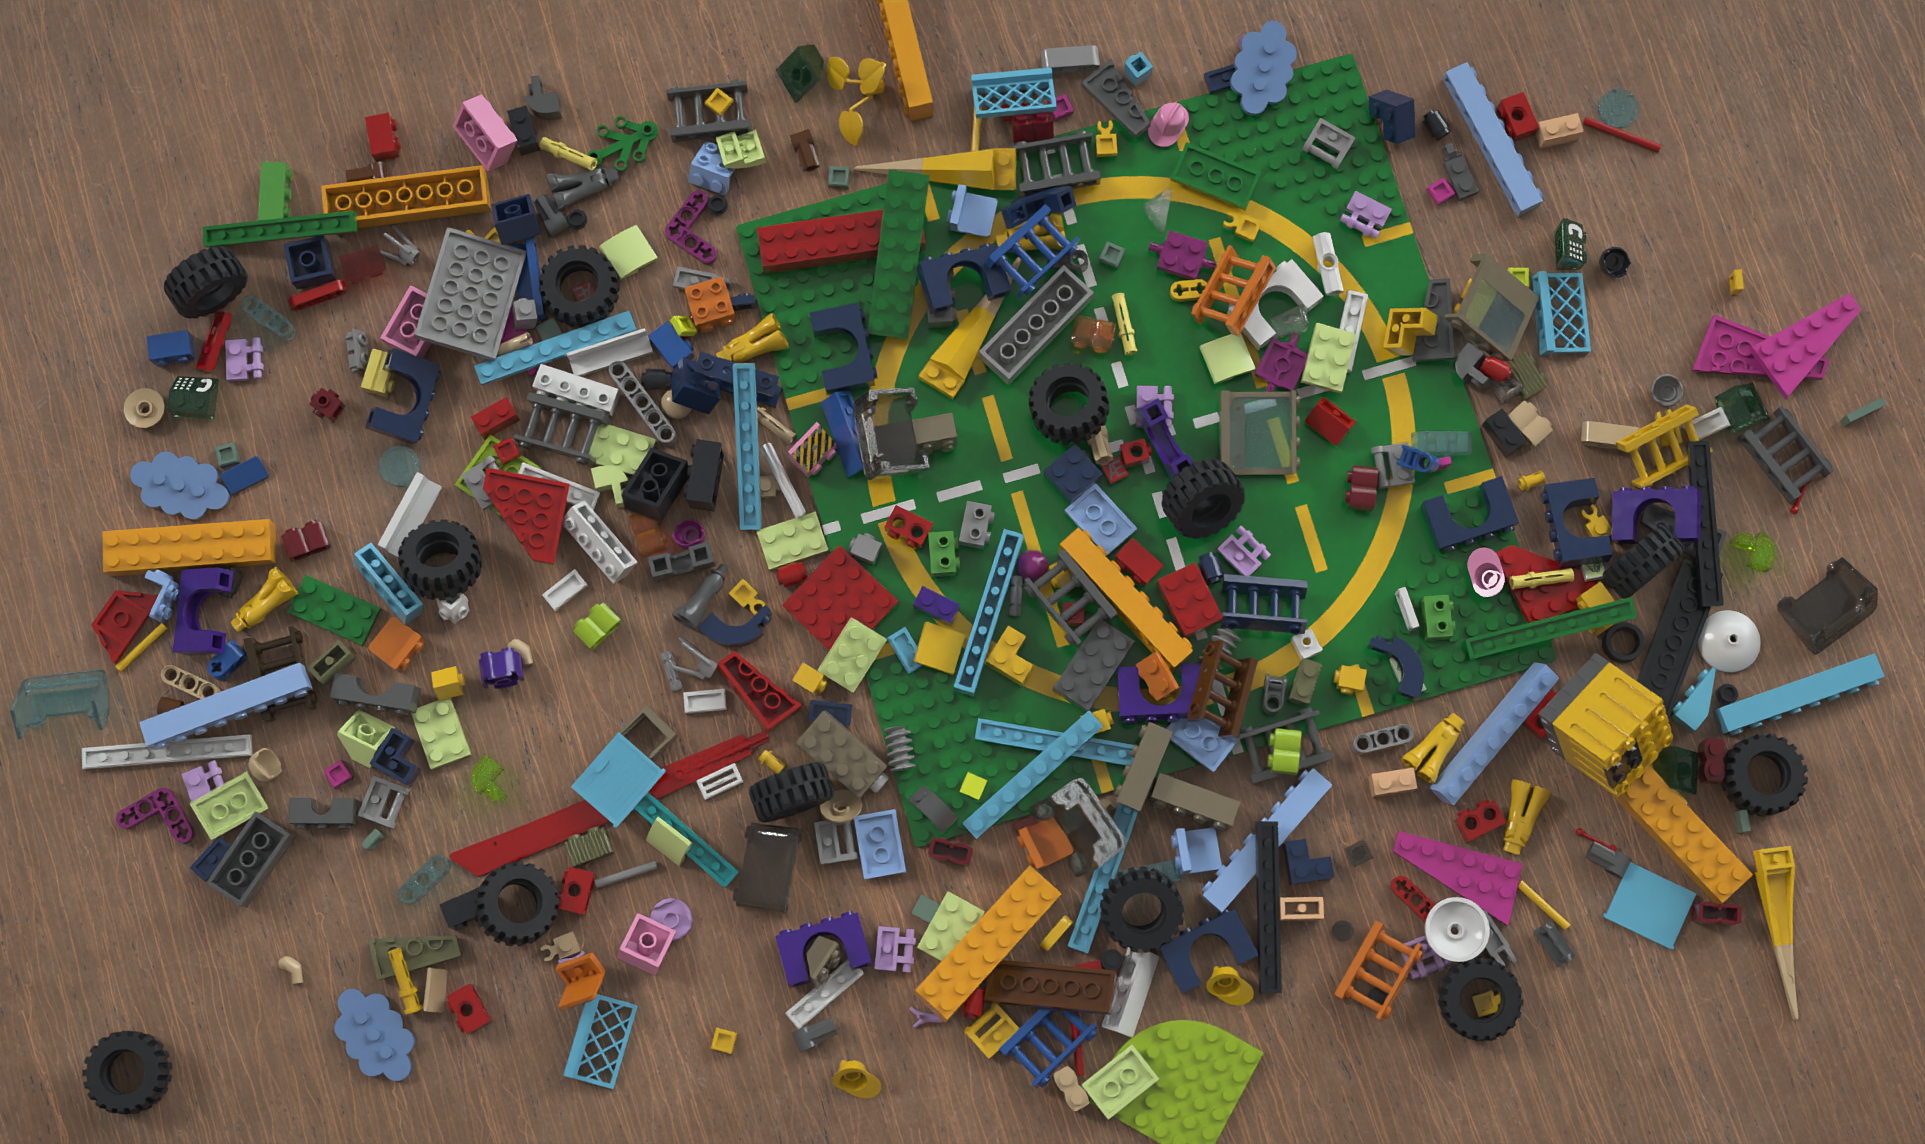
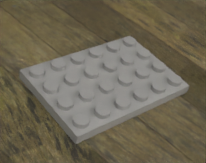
(470, 294)

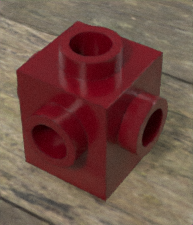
(326, 404)

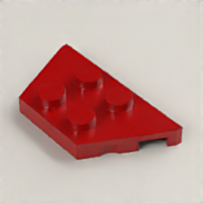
(122, 620)

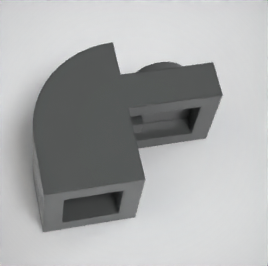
(543, 105)
(1468, 365)
(933, 809)

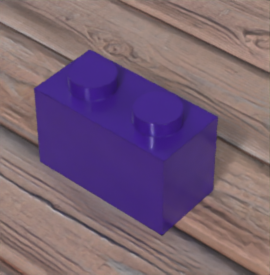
(936, 606)

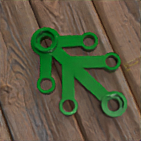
(625, 142)

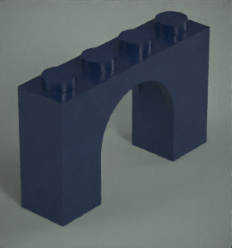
(934, 276)
(846, 320)
(422, 376)
(1448, 534)
(1570, 549)
(1226, 926)

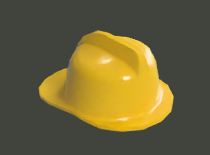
(1229, 987)
(856, 1080)

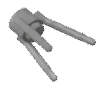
(409, 254)
(705, 666)

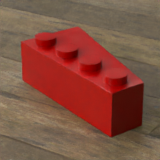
(761, 697)

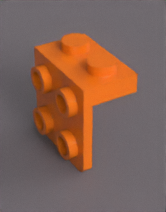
(710, 304)
(397, 644)
(1157, 677)
(1044, 843)
(581, 978)

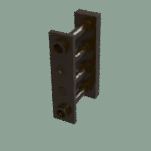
(260, 668)

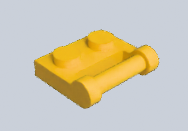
(996, 1035)

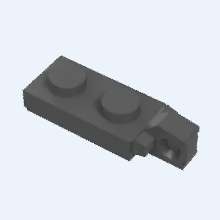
(1458, 173)

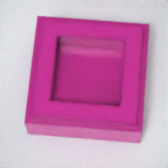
(1063, 107)
(1440, 191)
(1444, 463)
(338, 774)

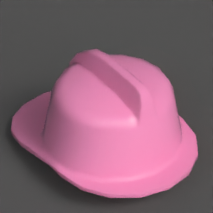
(1168, 124)
(1486, 572)

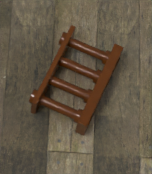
(1238, 694)

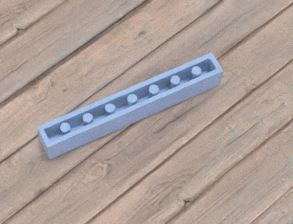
(1492, 139)
(226, 705)
(1494, 733)
(1243, 864)

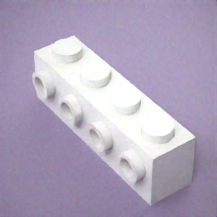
(575, 389)
(599, 542)

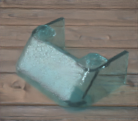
(60, 695)

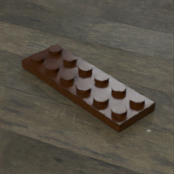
(1051, 987)

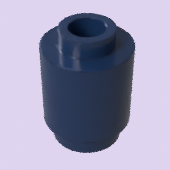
(1210, 568)

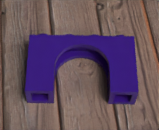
(1152, 419)
(1629, 504)
(194, 589)
(1134, 706)
(794, 944)

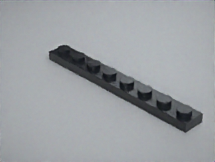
(1707, 549)
(1268, 907)

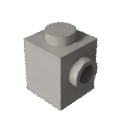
(524, 314)
(865, 548)

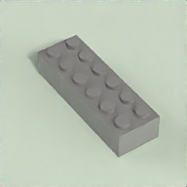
(1036, 325)

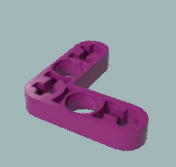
(685, 233)
(156, 807)

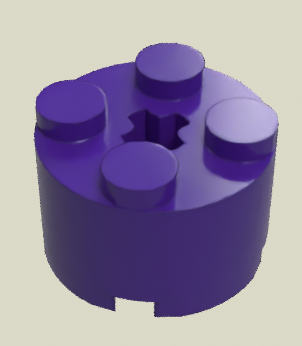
(501, 668)

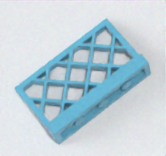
(1013, 83)
(1544, 312)
(581, 1037)

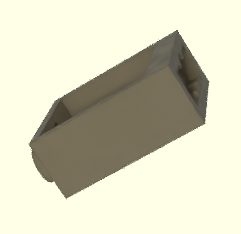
(658, 722)

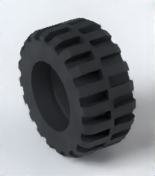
(567, 263)
(205, 282)
(1062, 380)
(1203, 499)
(435, 539)
(1643, 561)
(1785, 758)
(791, 792)
(529, 878)
(1148, 935)
(1509, 1006)
(100, 1066)

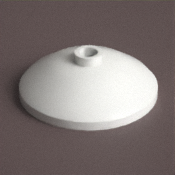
(1717, 648)
(1471, 927)

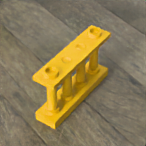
(1649, 435)

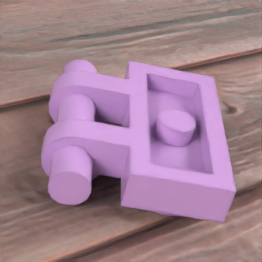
(1368, 210)
(237, 359)
(1149, 393)
(1239, 556)
(197, 780)
(887, 949)
(1421, 970)

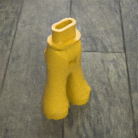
(1055, 219)
(744, 348)
(274, 592)
(1441, 737)
(1520, 827)

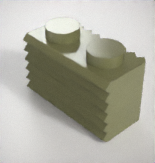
(1525, 372)
(332, 662)
(1304, 682)
(588, 847)

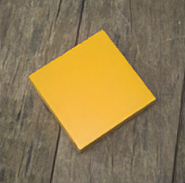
(939, 648)

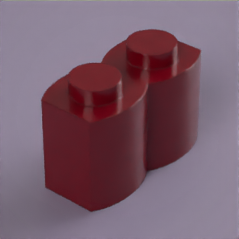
(1032, 127)
(1362, 488)
(305, 541)
(1711, 755)
(956, 853)
(1721, 915)

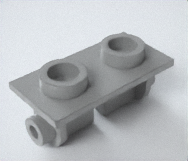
(357, 342)

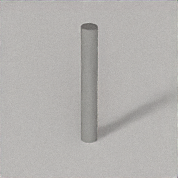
(626, 874)

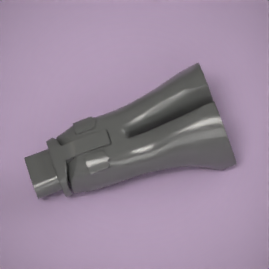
(588, 181)
(692, 611)

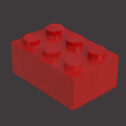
(1189, 600)

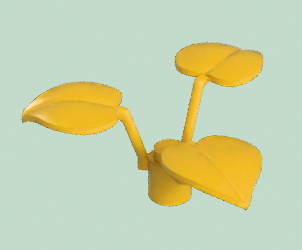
(871, 83)

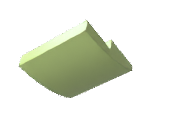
(741, 150)
(628, 252)
(1227, 358)
(668, 841)

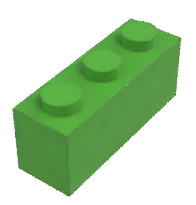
(274, 190)

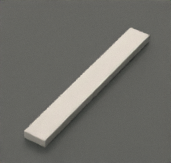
(175, 752)

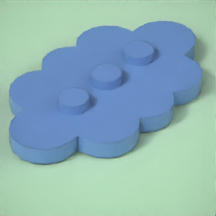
(1263, 68)
(180, 486)
(374, 1034)

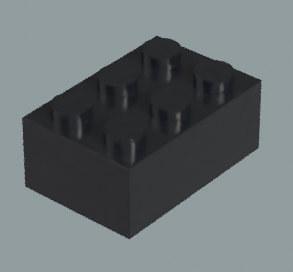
(704, 475)
(655, 484)

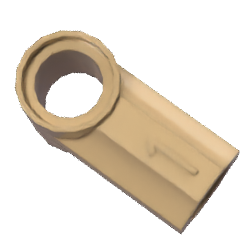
(1100, 447)

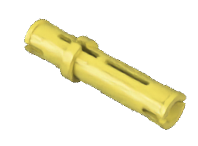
(560, 150)
(1129, 346)
(1534, 579)

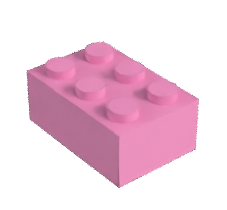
(484, 132)
(403, 324)

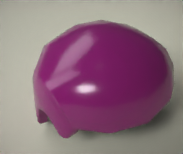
(689, 534)
(1032, 565)

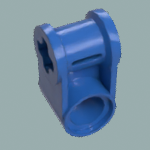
(1414, 459)
(229, 661)

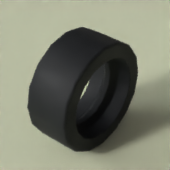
(1623, 626)

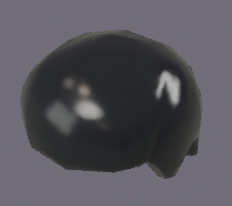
(1614, 262)

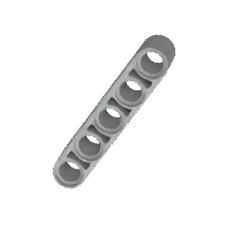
(638, 395)

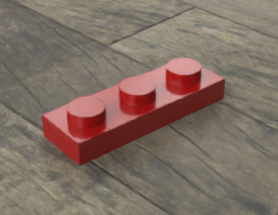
(214, 341)

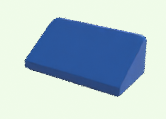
(244, 475)

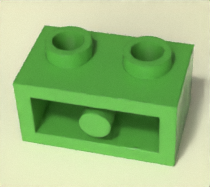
(942, 554)
(1437, 617)

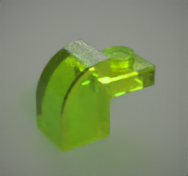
(1761, 550)
(482, 778)

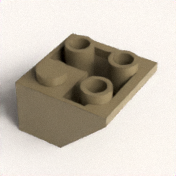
(821, 959)

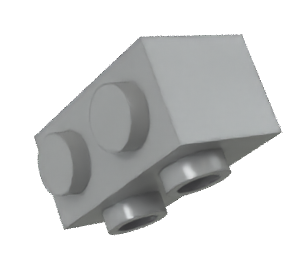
(975, 525)

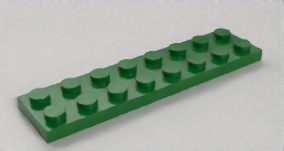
(898, 254)

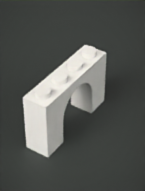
(1286, 279)

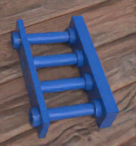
(1026, 231)
(1028, 1033)

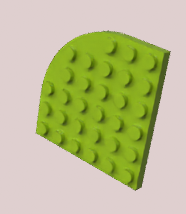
(1198, 1081)

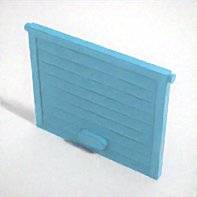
(618, 779)
(1650, 905)

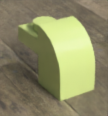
(608, 478)

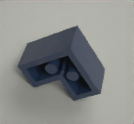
(1397, 115)
(691, 389)
(391, 758)
(1301, 868)

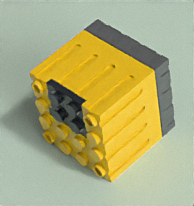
(1606, 725)

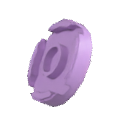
(674, 915)

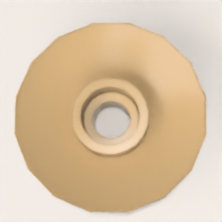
(138, 401)
(842, 807)

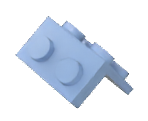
(709, 171)
(971, 213)
(169, 593)
(1196, 850)

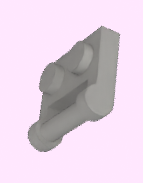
(1332, 138)
(1400, 475)
(475, 480)
(376, 801)
(829, 844)

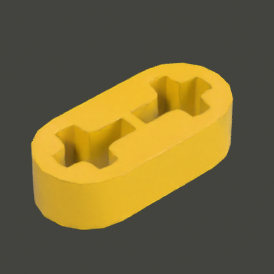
(1187, 285)
(1056, 933)

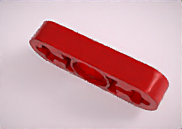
(317, 295)
(1408, 885)

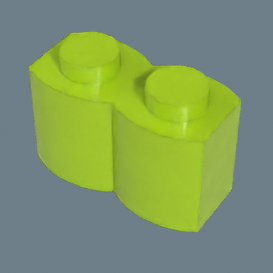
(596, 626)
(1285, 751)

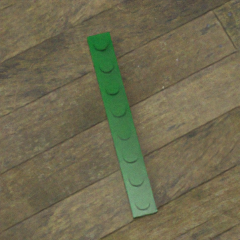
(280, 229)
(1551, 628)

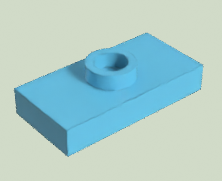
(904, 648)

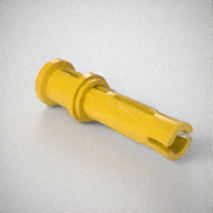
(407, 990)

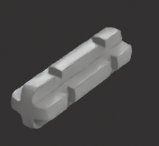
(1016, 596)
(672, 674)

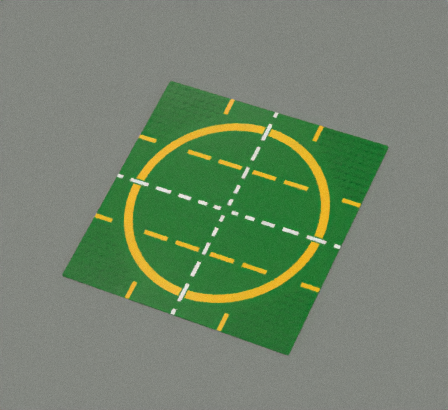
(1000, 457)

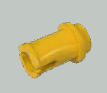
(1532, 480)
(771, 762)

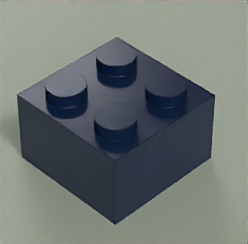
(515, 219)
(309, 262)
(1072, 474)

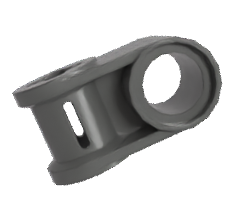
(1273, 689)

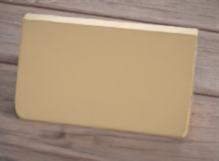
(435, 990)

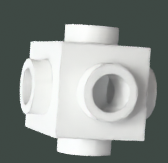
(453, 608)

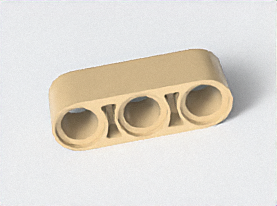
(1604, 434)
(182, 680)

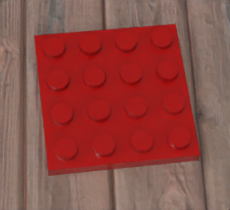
(835, 594)

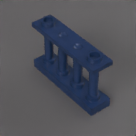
(721, 372)
(1264, 587)

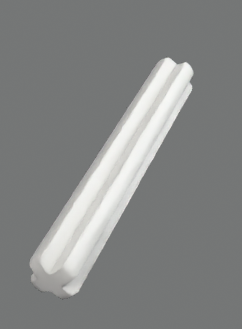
(783, 480)

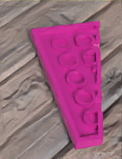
(1796, 349)

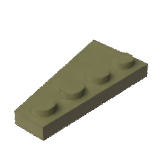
(417, 952)

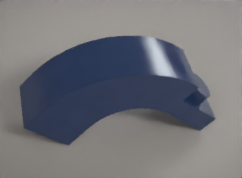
(1022, 209)
(735, 636)
(1408, 662)

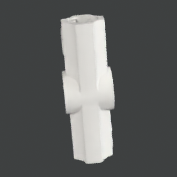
(1325, 252)

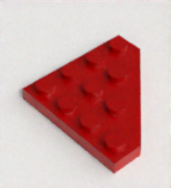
(530, 508)
(1547, 599)

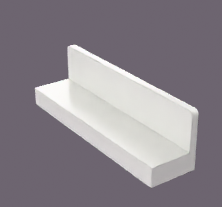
(601, 355)
(410, 512)
(1131, 991)

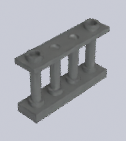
(701, 129)
(1086, 178)
(557, 409)
(1776, 472)
(1077, 580)
(1319, 753)

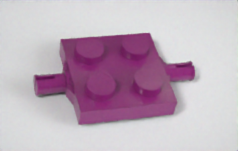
(1182, 255)
(1282, 364)

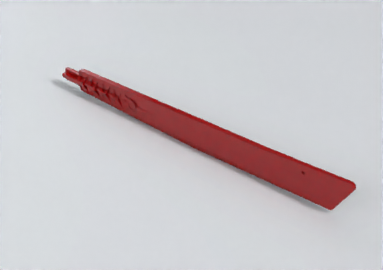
(582, 816)

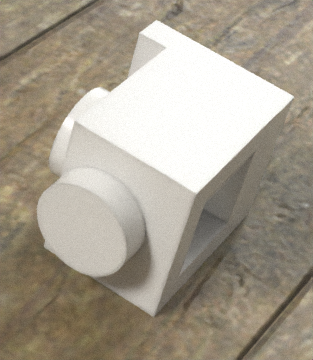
(1306, 651)

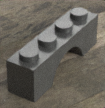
(399, 697)

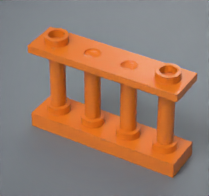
(1246, 302)
(1357, 971)

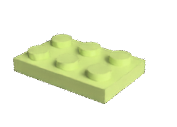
(1328, 358)
(620, 448)
(792, 541)
(852, 654)
(441, 733)
(228, 805)
(949, 926)
(1120, 1081)

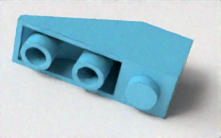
(1696, 705)

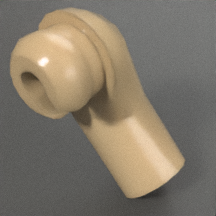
(524, 651)
(293, 967)

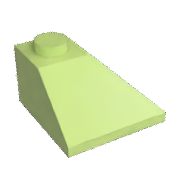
(363, 736)

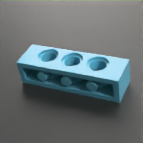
(388, 583)

